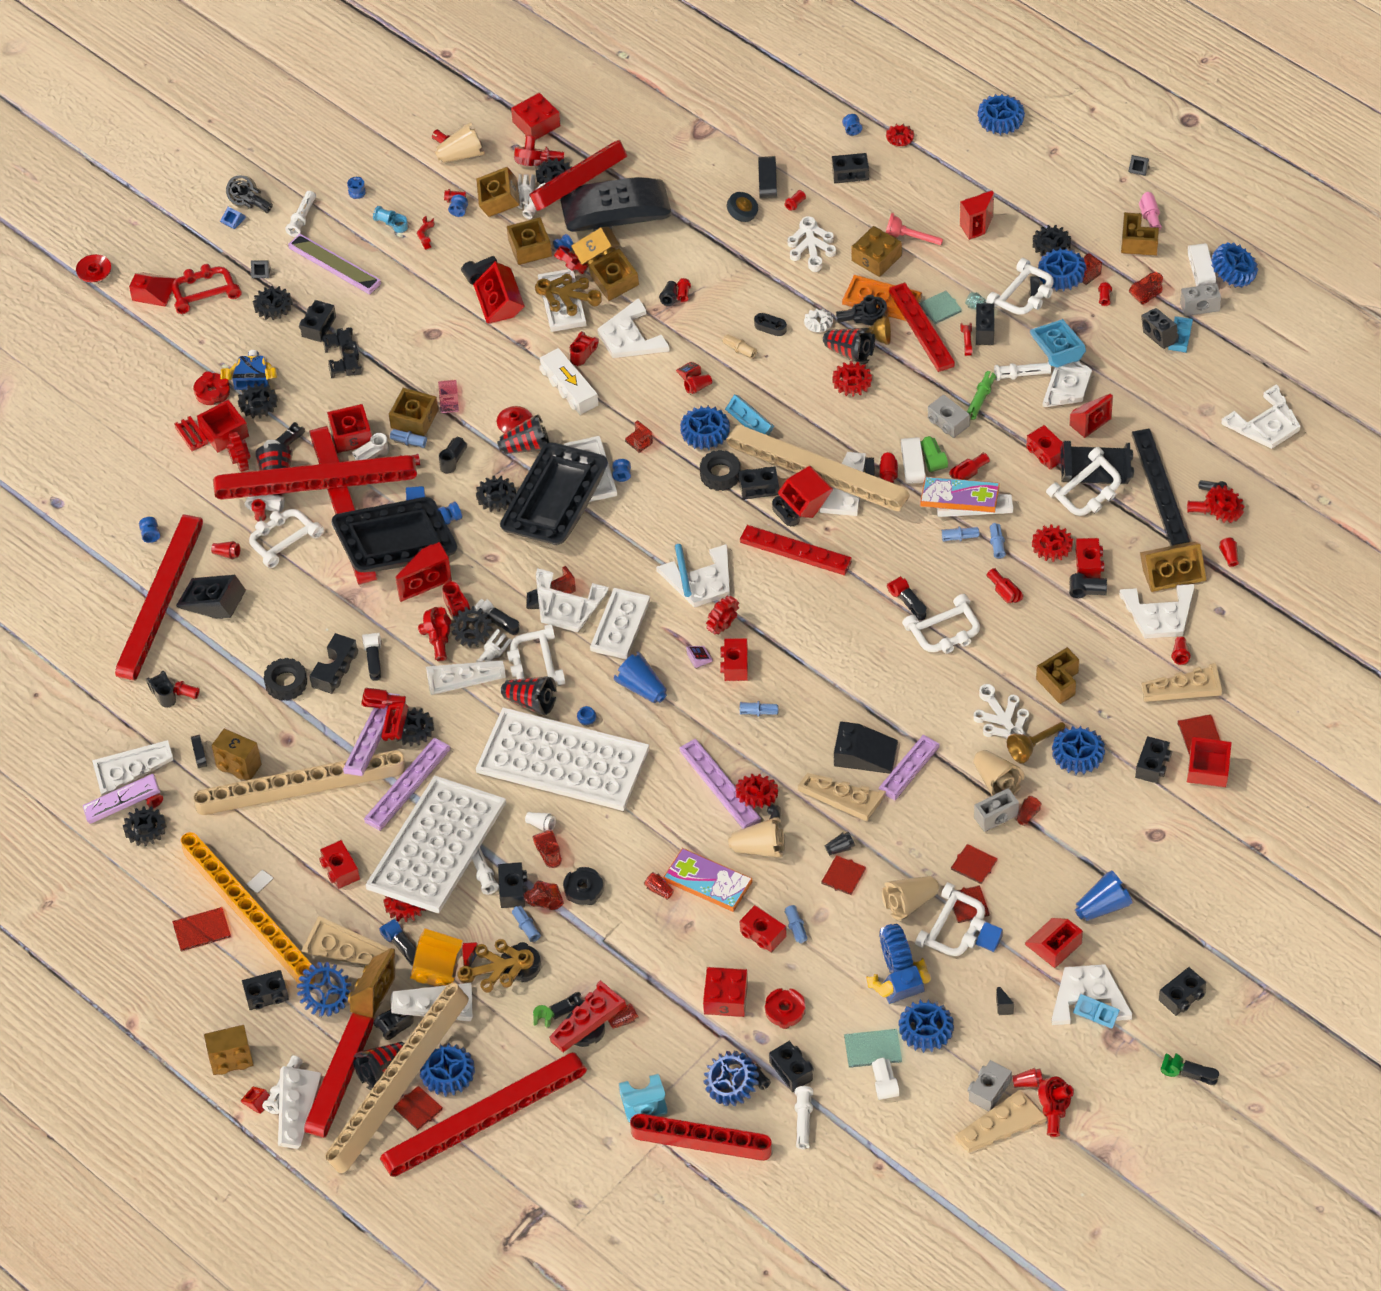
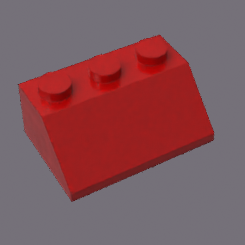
(498, 293)

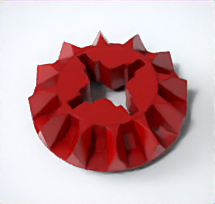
(900, 140)

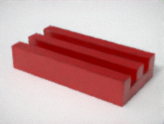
(179, 426)
(397, 721)

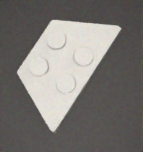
(1067, 384)

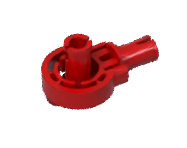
(531, 156)
(437, 625)
(1054, 1102)

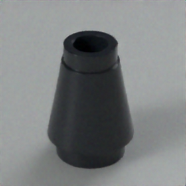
(669, 294)
(839, 844)

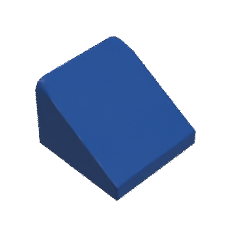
(232, 218)
(415, 492)
(989, 936)

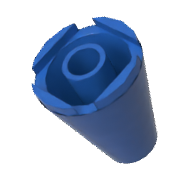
(641, 679)
(1103, 898)

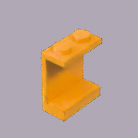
(435, 958)

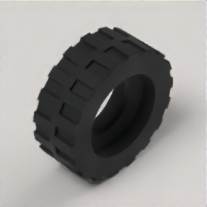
(720, 458)
(285, 666)

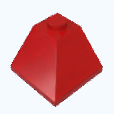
(151, 288)
(1092, 415)

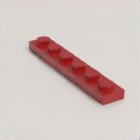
(921, 327)
(795, 550)

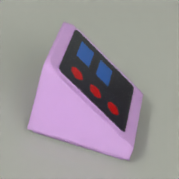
(698, 655)

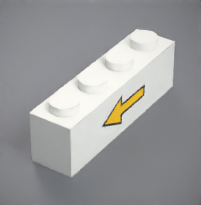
(568, 381)

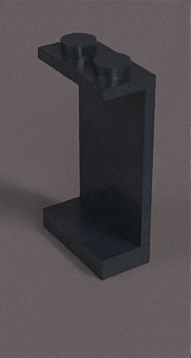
(1076, 460)

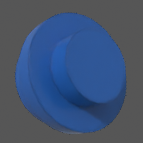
(586, 715)

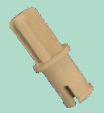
(739, 346)

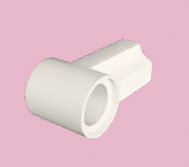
(376, 447)
(272, 502)
(885, 1082)

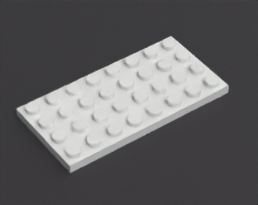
(563, 759)
(436, 844)

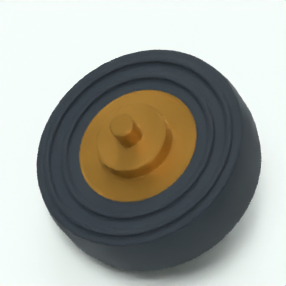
(742, 206)

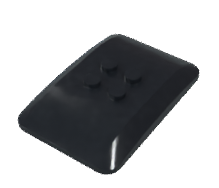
(615, 203)
(554, 493)
(391, 533)

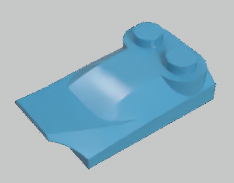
(1059, 343)

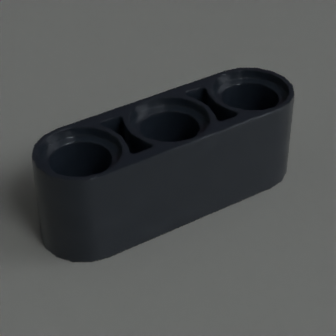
(767, 177)

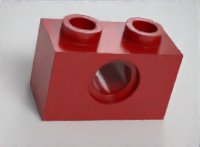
(1045, 446)
(1088, 557)
(735, 659)
(338, 855)
(757, 919)

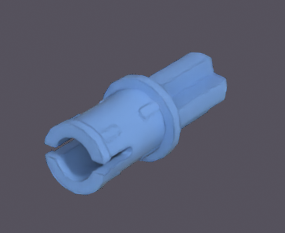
(408, 438)
(959, 533)
(997, 541)
(757, 708)
(526, 923)
(795, 923)

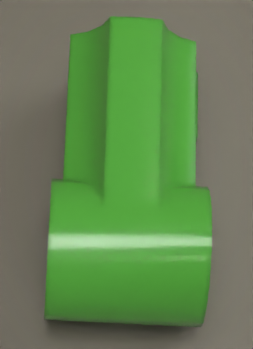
(934, 458)

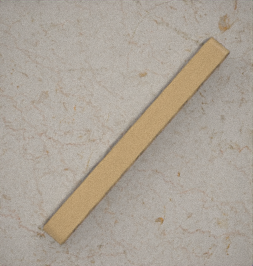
(834, 473)
(332, 777)
(396, 1078)

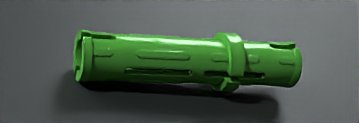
(983, 390)

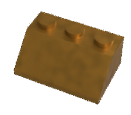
(1173, 566)
(373, 984)

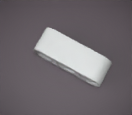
(1201, 264)
(912, 460)

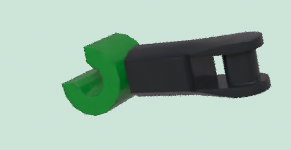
(1172, 1067)

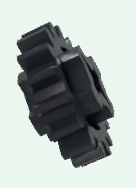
(551, 170)
(1050, 239)
(272, 302)
(257, 400)
(495, 493)
(477, 622)
(414, 727)
(144, 826)

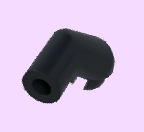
(1207, 485)
(774, 811)

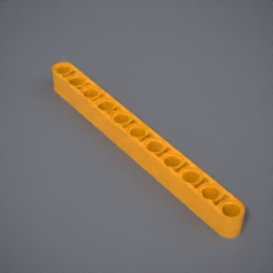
(241, 902)

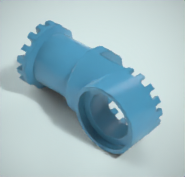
(390, 218)

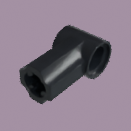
(473, 270)
(451, 455)
(1081, 586)

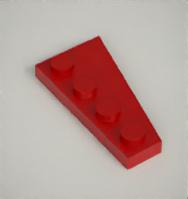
(593, 1012)

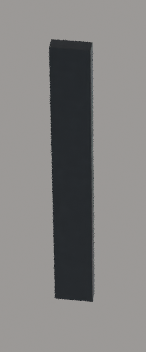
(1160, 487)

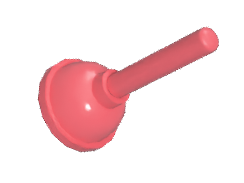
(896, 228)

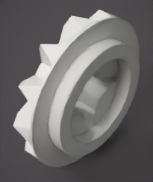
(812, 324)

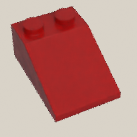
(424, 572)

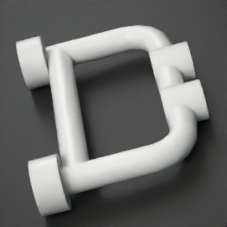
(1034, 301)
(1094, 504)
(270, 558)
(543, 636)
(946, 644)
(968, 939)

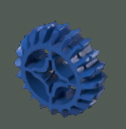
(1001, 114)
(1234, 264)
(1072, 265)
(709, 425)
(1066, 748)
(895, 948)
(323, 997)
(926, 1032)
(457, 1062)
(715, 1083)

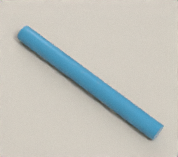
(683, 570)

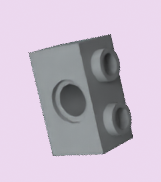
(1200, 299)
(948, 416)
(996, 810)
(988, 1096)

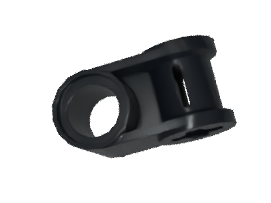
(162, 689)
(392, 1023)

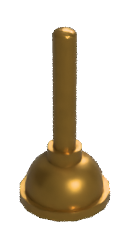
(882, 330)
(1022, 746)

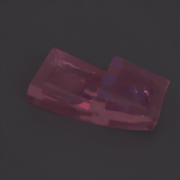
(448, 396)

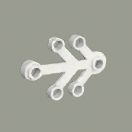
(809, 226)
(1001, 717)

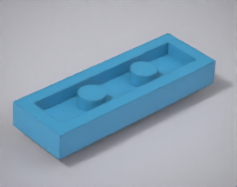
(748, 415)

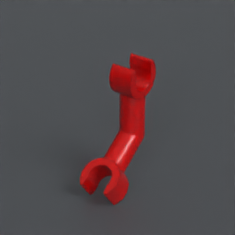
(420, 233)
(967, 329)

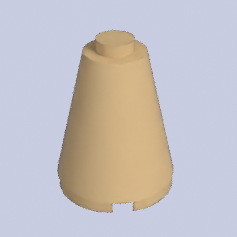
(460, 145)
(997, 772)
(759, 839)
(908, 895)

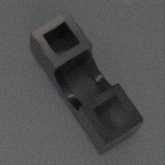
(328, 676)

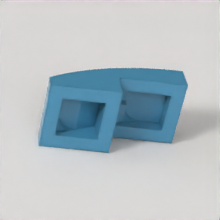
(1184, 328)
(1096, 1011)

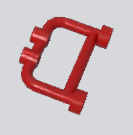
(182, 303)

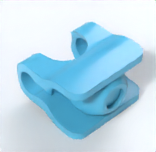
(644, 1101)

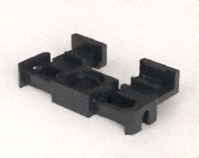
(348, 361)

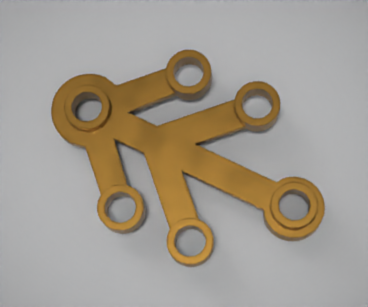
(547, 287)
(498, 966)

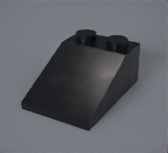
(212, 596)
(864, 748)

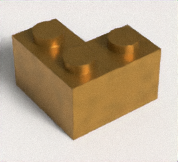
(1137, 238)
(1057, 673)

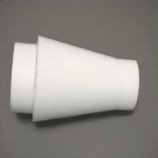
(542, 821)

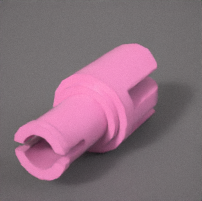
(1150, 210)

